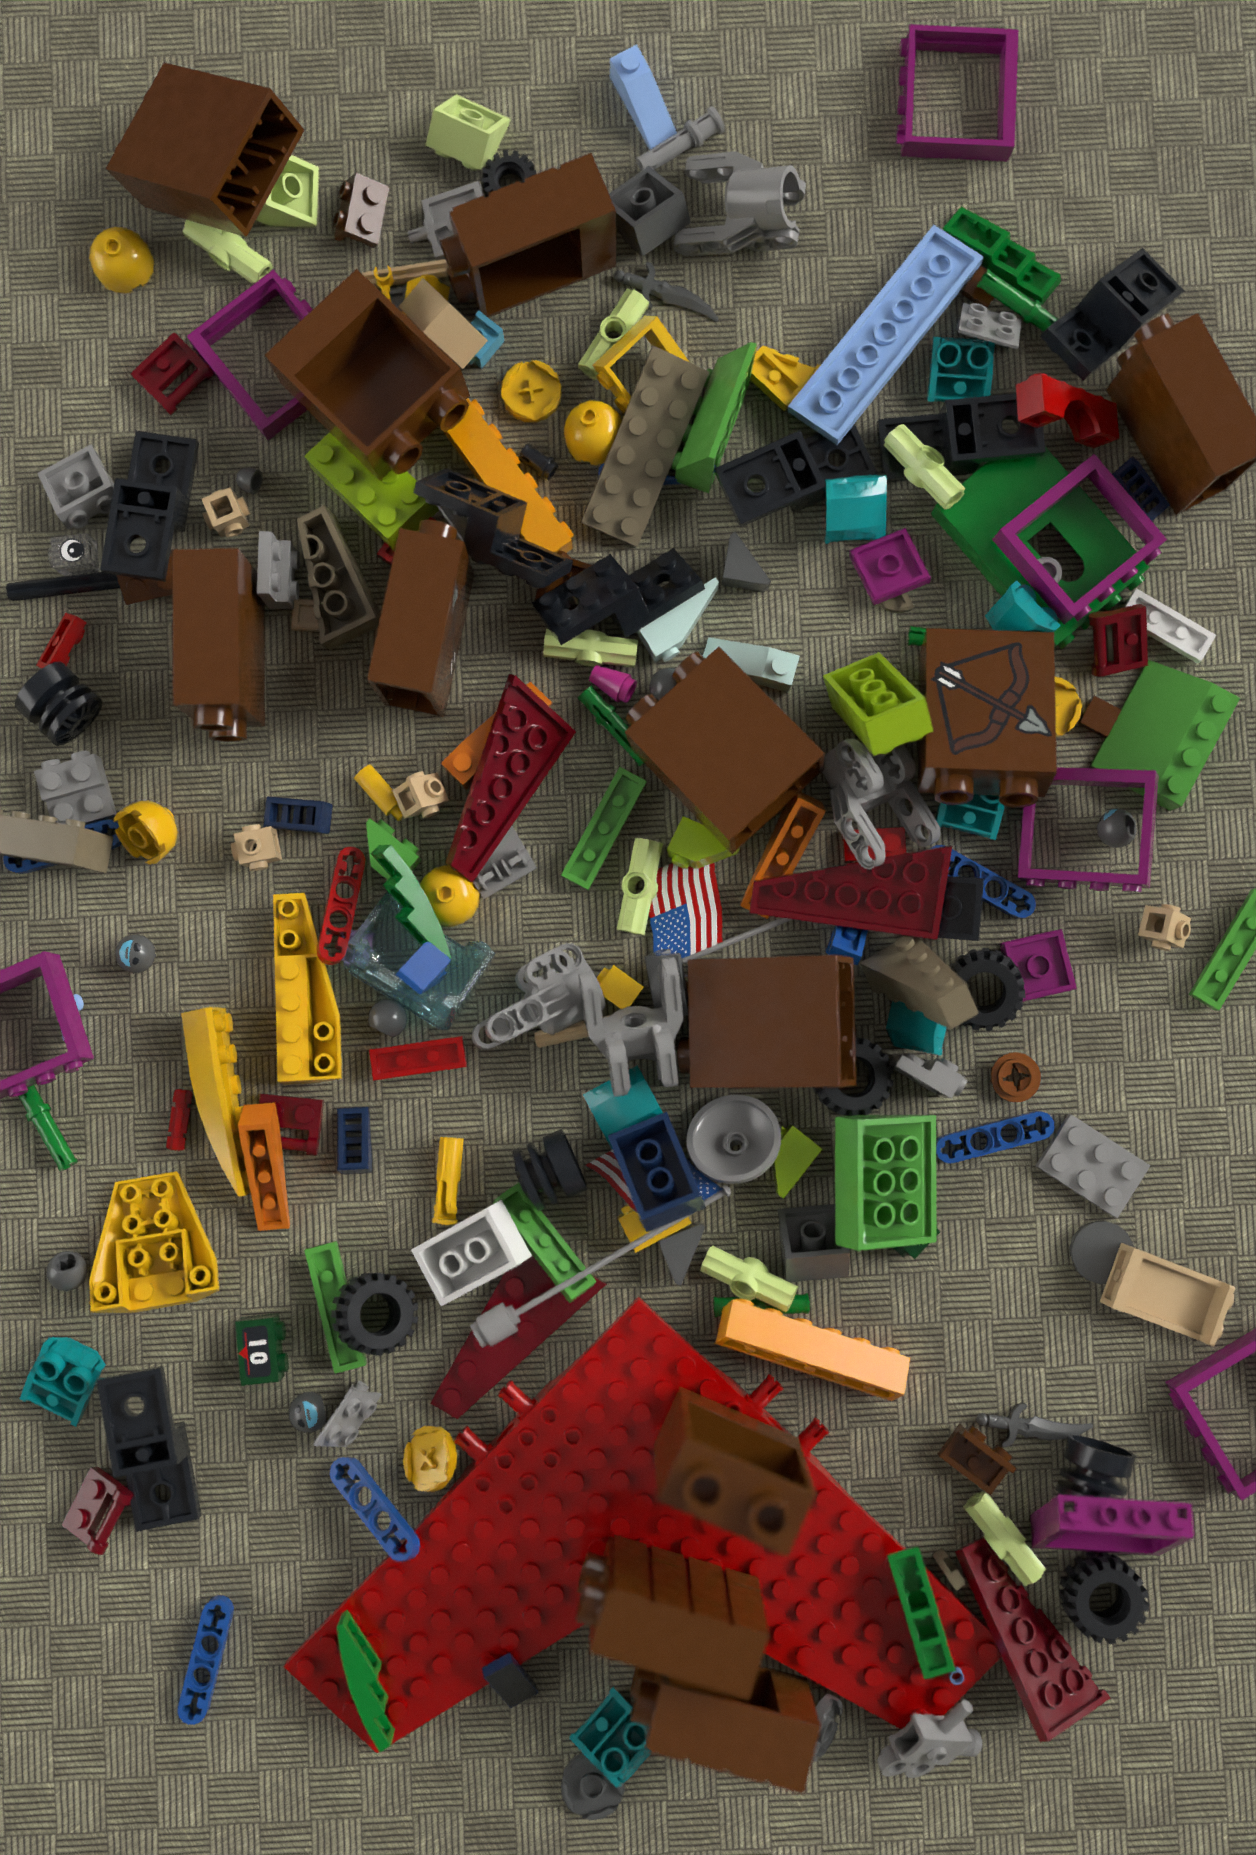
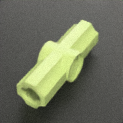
(228, 251)
(622, 318)
(924, 466)
(593, 649)
(643, 866)
(749, 1278)
(1004, 1538)

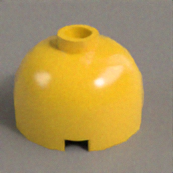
(121, 259)
(591, 431)
(146, 830)
(450, 895)

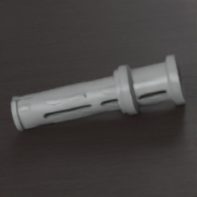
(691, 136)

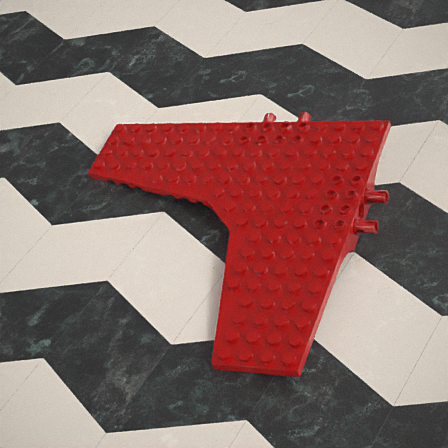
(580, 1467)

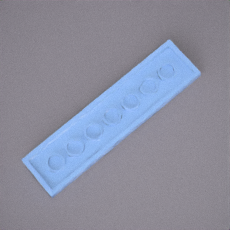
(885, 334)

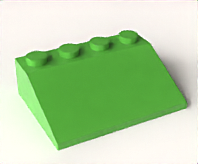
(714, 418)
(1168, 728)
(885, 1181)

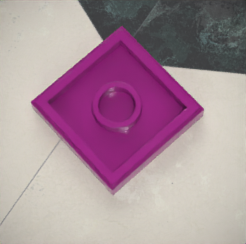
(889, 566)
(1042, 963)

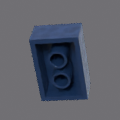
(656, 1172)

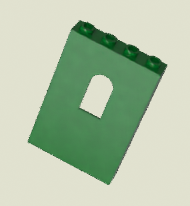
(1006, 489)

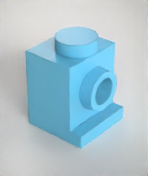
(492, 333)

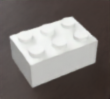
(471, 1253)

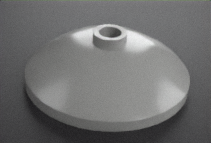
(728, 1123)

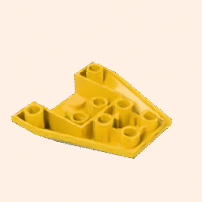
(151, 1249)

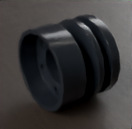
(58, 703)
(549, 1170)
(1096, 1468)

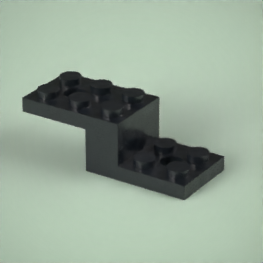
(1112, 313)
(965, 435)
(792, 473)
(149, 506)
(493, 527)
(609, 591)
(149, 1448)

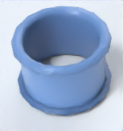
(956, 1681)

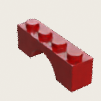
(1048, 400)

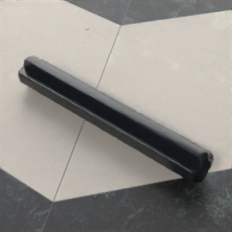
(61, 586)

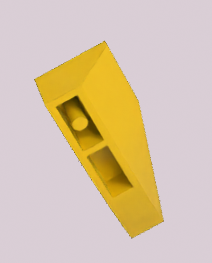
(305, 1002)
(217, 1087)

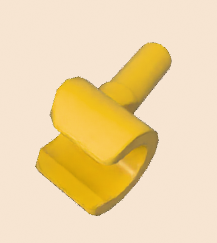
(384, 283)

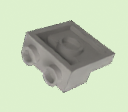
(78, 487)
(277, 571)
(76, 788)
(935, 1075)

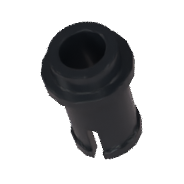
(538, 462)

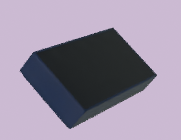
(509, 1680)

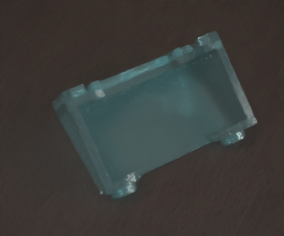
(394, 947)

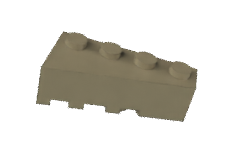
(337, 584)
(54, 842)
(921, 980)

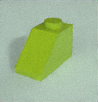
(695, 846)
(793, 1159)

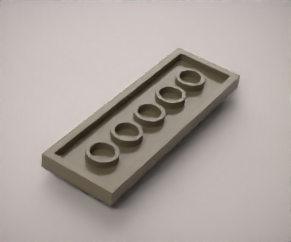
(644, 446)

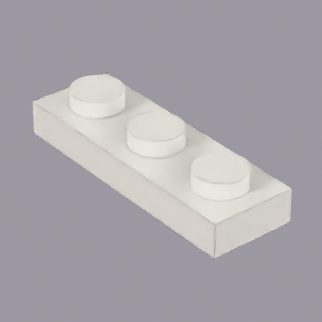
(1173, 628)

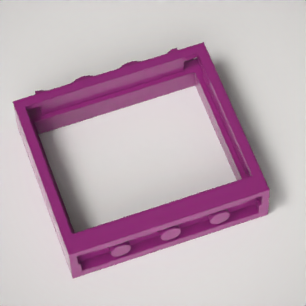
(965, 41)
(227, 320)
(1037, 575)
(1098, 881)
(67, 1014)
(1196, 1424)
(1112, 1525)

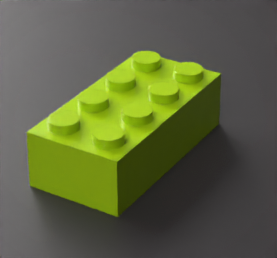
(381, 503)
(878, 703)

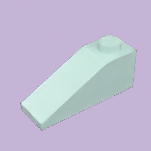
(670, 631)
(761, 663)

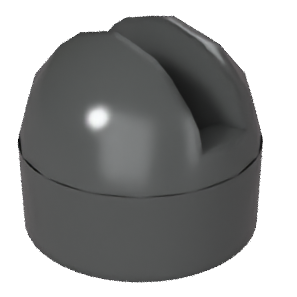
(249, 479)

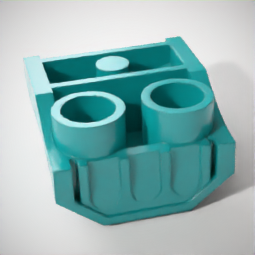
(960, 368)
(855, 508)
(1020, 612)
(978, 817)
(914, 1031)
(622, 1111)
(63, 1378)
(612, 1739)

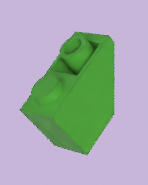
(381, 834)

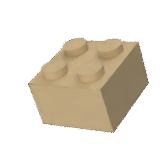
(442, 323)

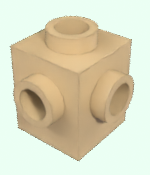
(226, 513)
(425, 790)
(266, 851)
(1165, 926)

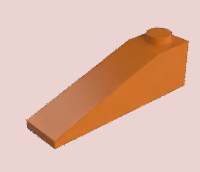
(466, 756)
(787, 841)
(264, 1165)

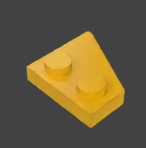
(780, 375)

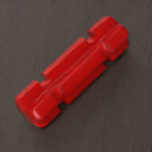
(179, 1119)

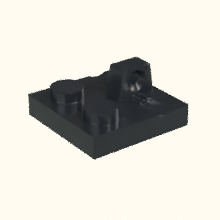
(962, 909)

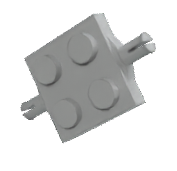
(437, 217)

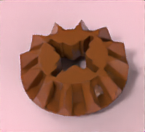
(1026, 1087)

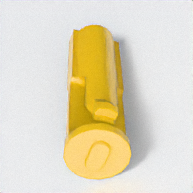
(447, 1180)

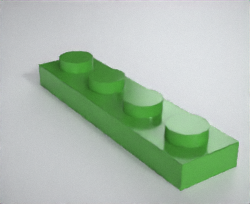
(603, 828)
(1229, 957)
(545, 1243)
(327, 1278)

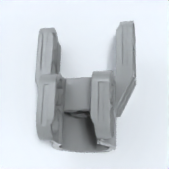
(752, 206)
(864, 782)
(549, 1000)
(636, 1030)

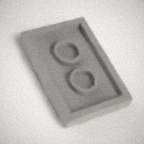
(1092, 1165)

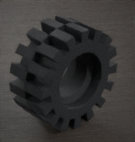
(503, 166)

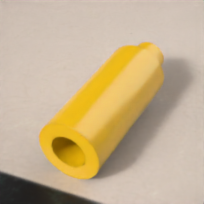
(378, 791)

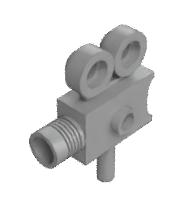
(930, 1742)

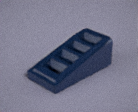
(1146, 484)
(317, 816)
(342, 1141)

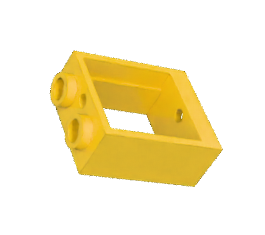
(656, 334)

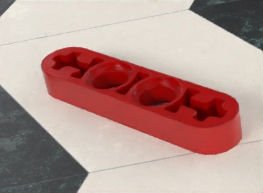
(340, 905)

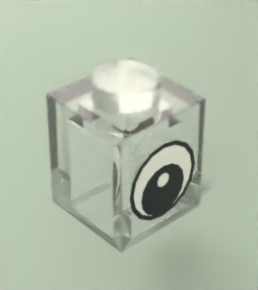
(74, 554)

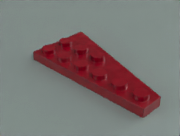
(514, 762)
(893, 898)
(480, 1368)
(1038, 1658)

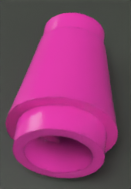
(614, 683)

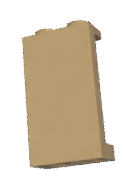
(1168, 1294)

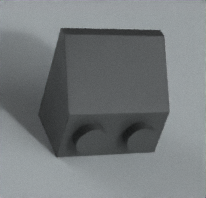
(649, 210)
(810, 1244)

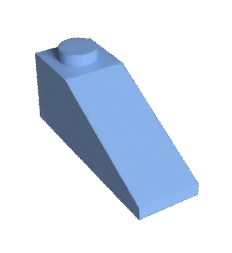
(641, 96)

